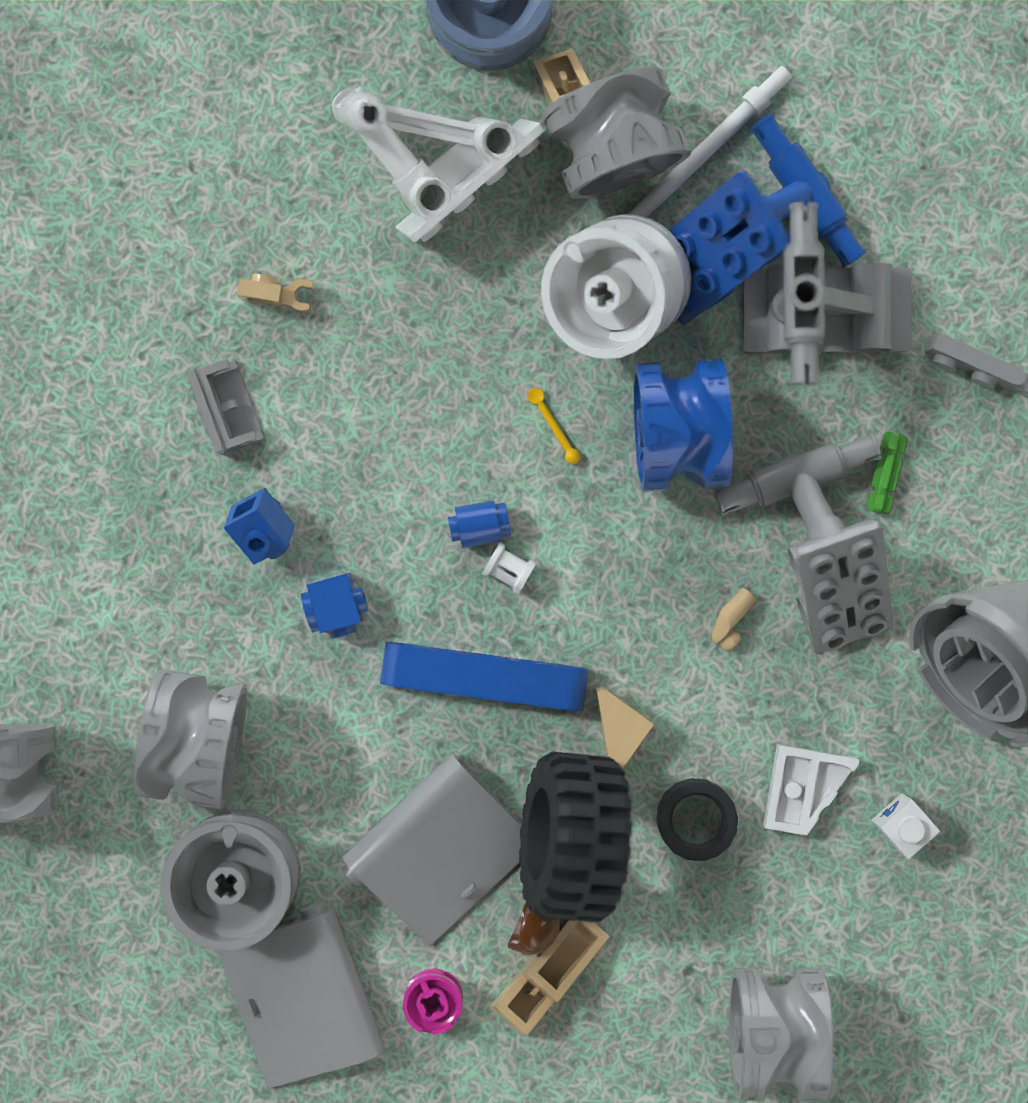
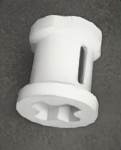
(508, 568)

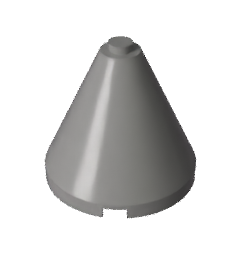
(978, 657)

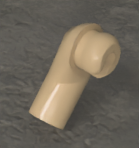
(729, 616)

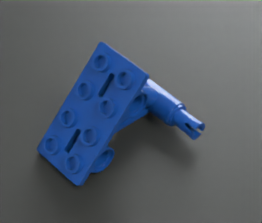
(742, 230)

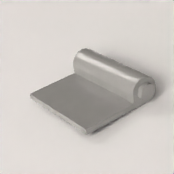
(437, 850)
(303, 999)

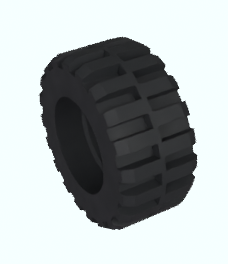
(575, 837)

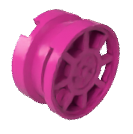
(433, 1001)

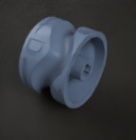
(489, 32)

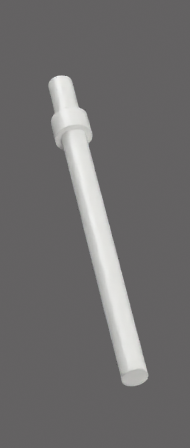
(754, 103)

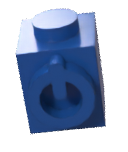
(259, 526)
(334, 605)

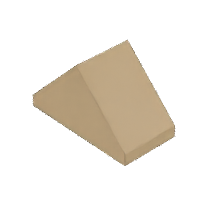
(560, 74)
(621, 726)

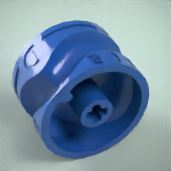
(683, 426)

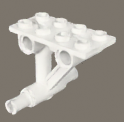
(451, 175)

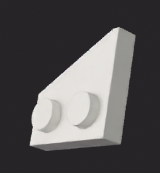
(803, 786)

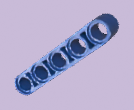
(484, 676)

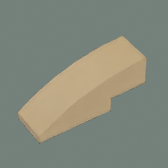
(548, 975)

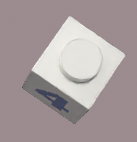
(905, 825)

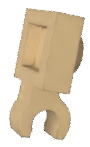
(266, 291)

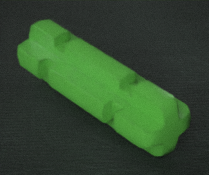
(887, 473)

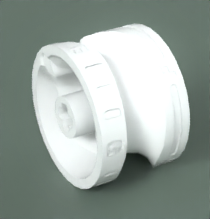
(615, 286)

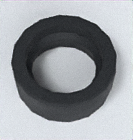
(708, 849)

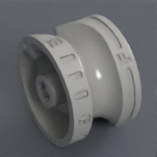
(616, 132)
(189, 739)
(22, 788)
(206, 901)
(780, 1035)

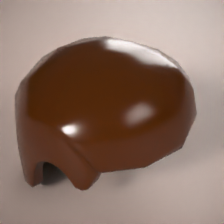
(533, 934)

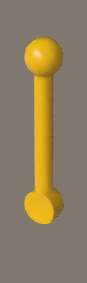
(536, 397)

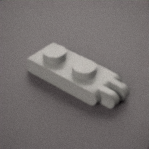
(985, 369)

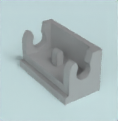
(225, 406)

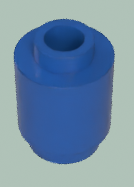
(479, 524)

